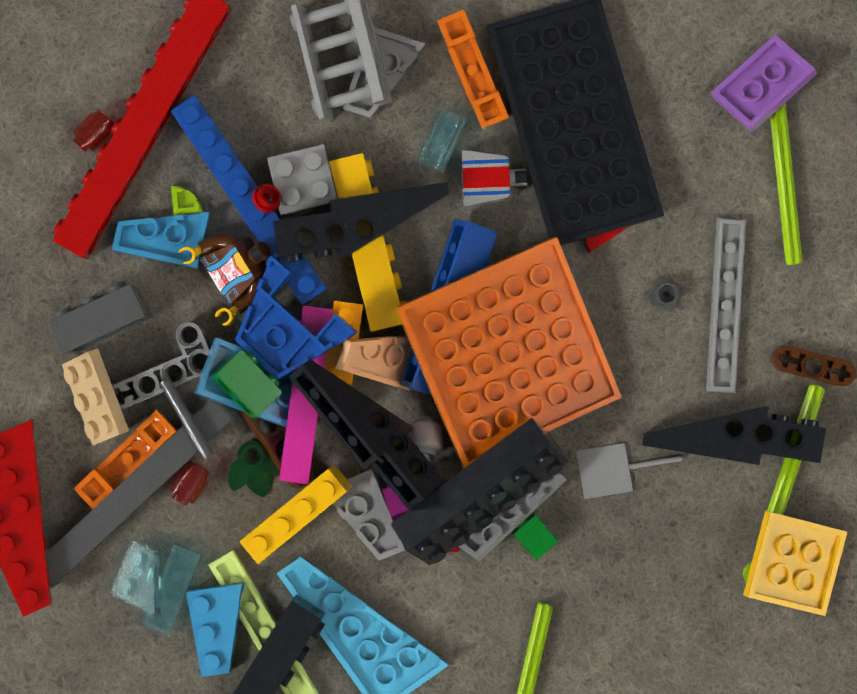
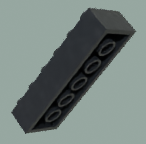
(480, 493)

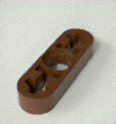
(832, 378)

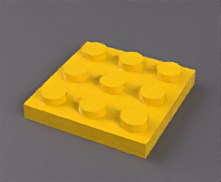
(795, 563)

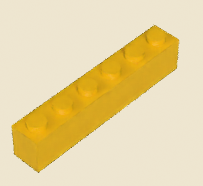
(372, 261)

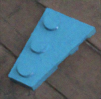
(162, 237)
(214, 625)

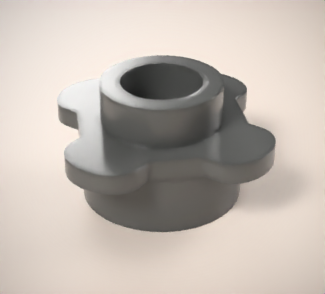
(673, 290)

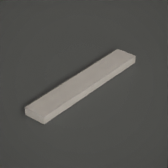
(726, 305)

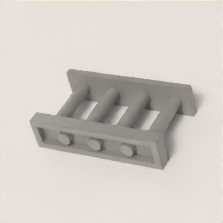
(368, 61)

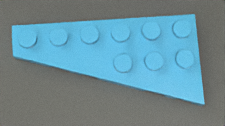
(365, 642)

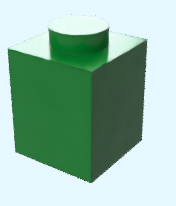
(535, 536)

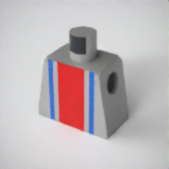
(488, 178)

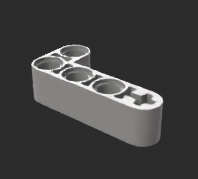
(160, 372)

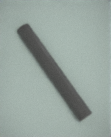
(186, 418)

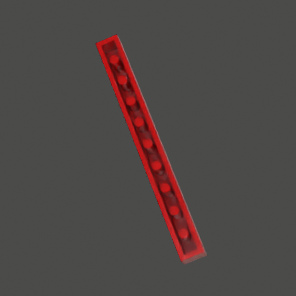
(140, 126)

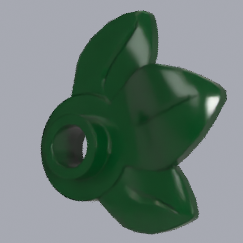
(254, 473)

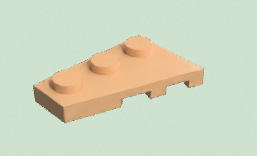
(376, 358)

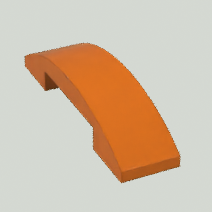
(472, 69)
(125, 459)

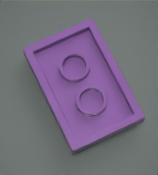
(763, 83)

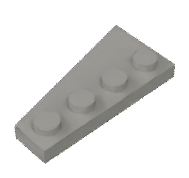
(488, 538)

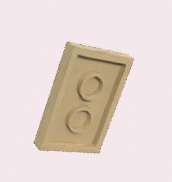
(95, 397)

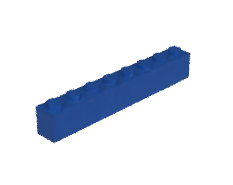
(239, 188)

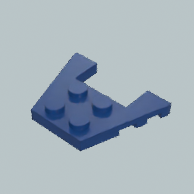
(277, 335)

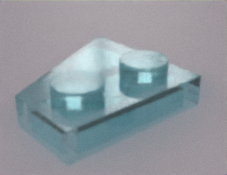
(139, 578)

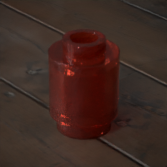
(93, 130)
(189, 483)

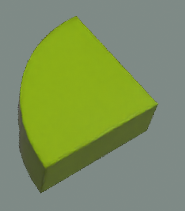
(184, 202)

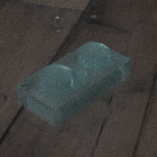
(442, 141)

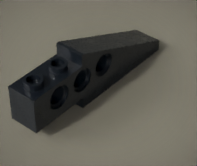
(380, 210)
(369, 433)
(712, 440)

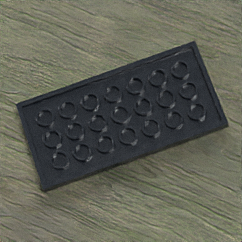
(575, 120)

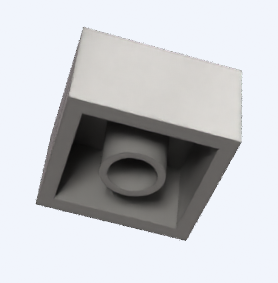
(303, 180)

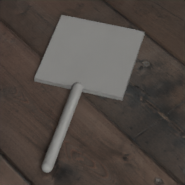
(607, 472)

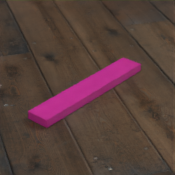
(301, 415)

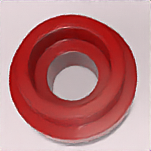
(266, 198)

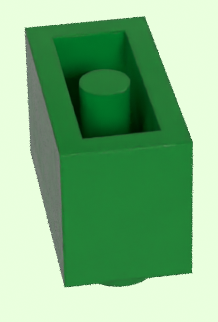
(247, 383)

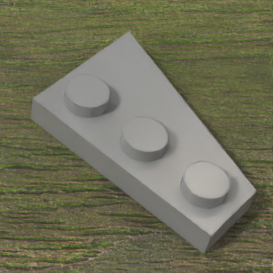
(369, 515)

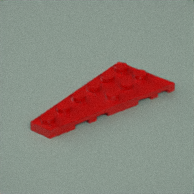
(22, 520)

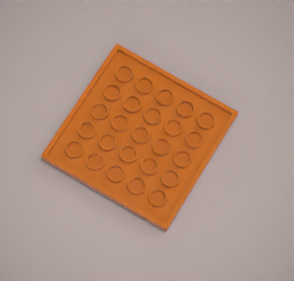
(509, 349)

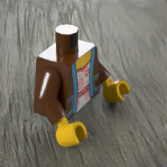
(234, 268)

